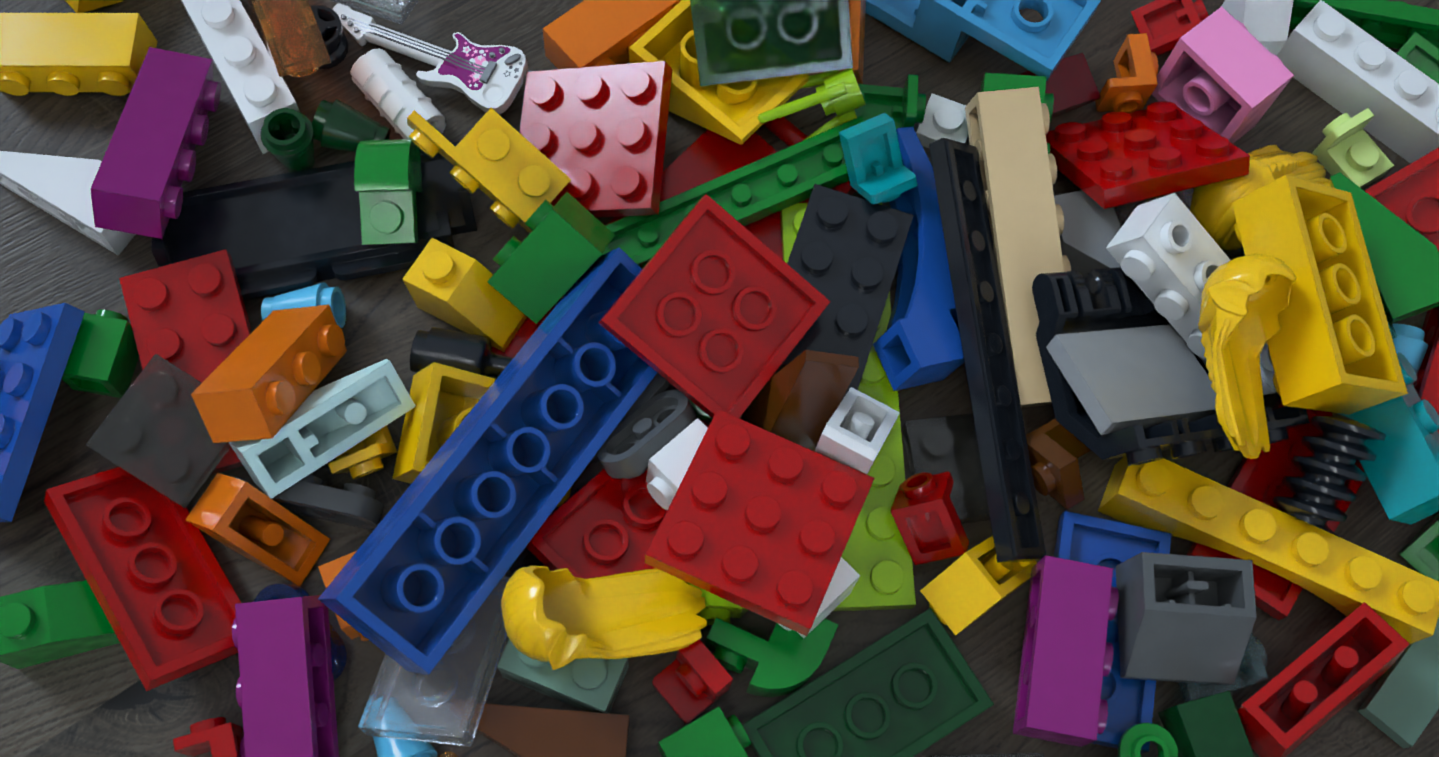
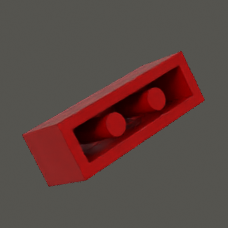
(1320, 682)

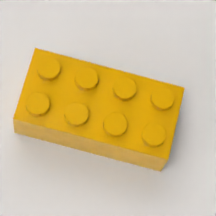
(1335, 332)

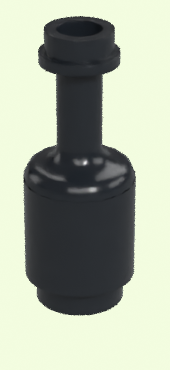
(456, 350)

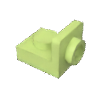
(1352, 151)

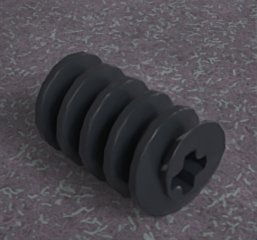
(1328, 470)

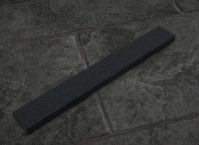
(987, 353)

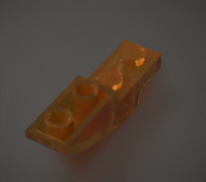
(291, 36)

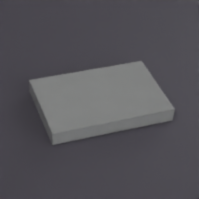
(1133, 376)

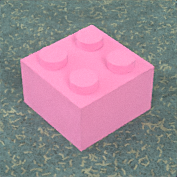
(1222, 76)

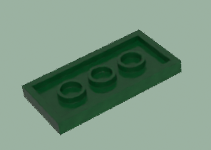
(878, 702)

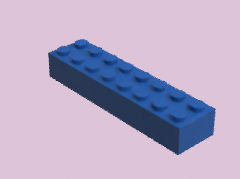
(494, 478)

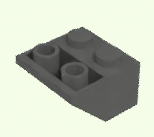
(1184, 617)

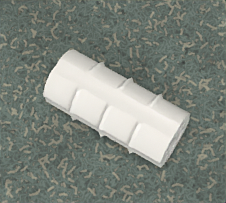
(393, 92)

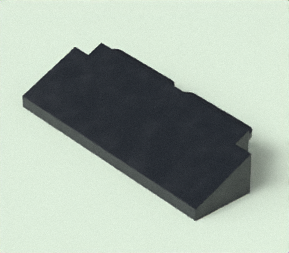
(307, 227)

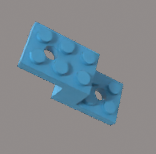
(947, 24)

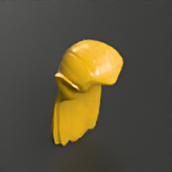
(1213, 202)
(1235, 321)
(604, 617)

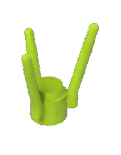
(836, 93)

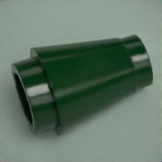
(344, 127)
(289, 138)

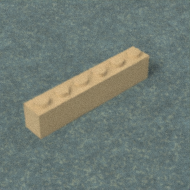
(1022, 214)

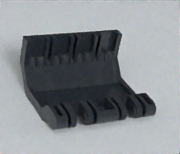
(1112, 302)

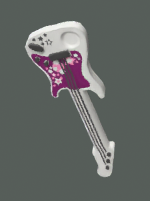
(483, 73)

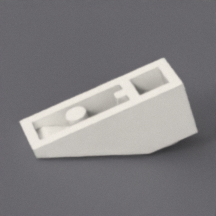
(62, 190)

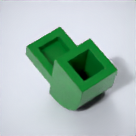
(387, 183)
(777, 664)

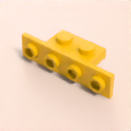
(496, 162)

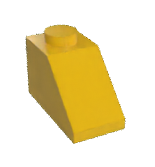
(458, 293)
(974, 586)

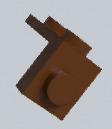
(1055, 463)

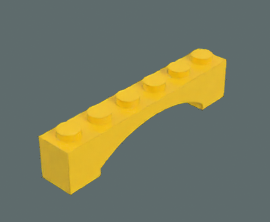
(1211, 514)

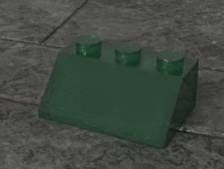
(769, 38)

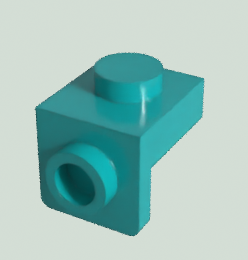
(876, 160)

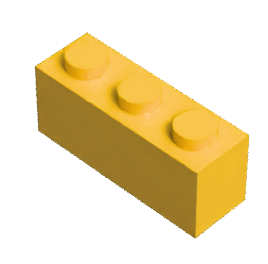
(72, 52)

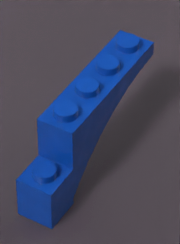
(923, 331)

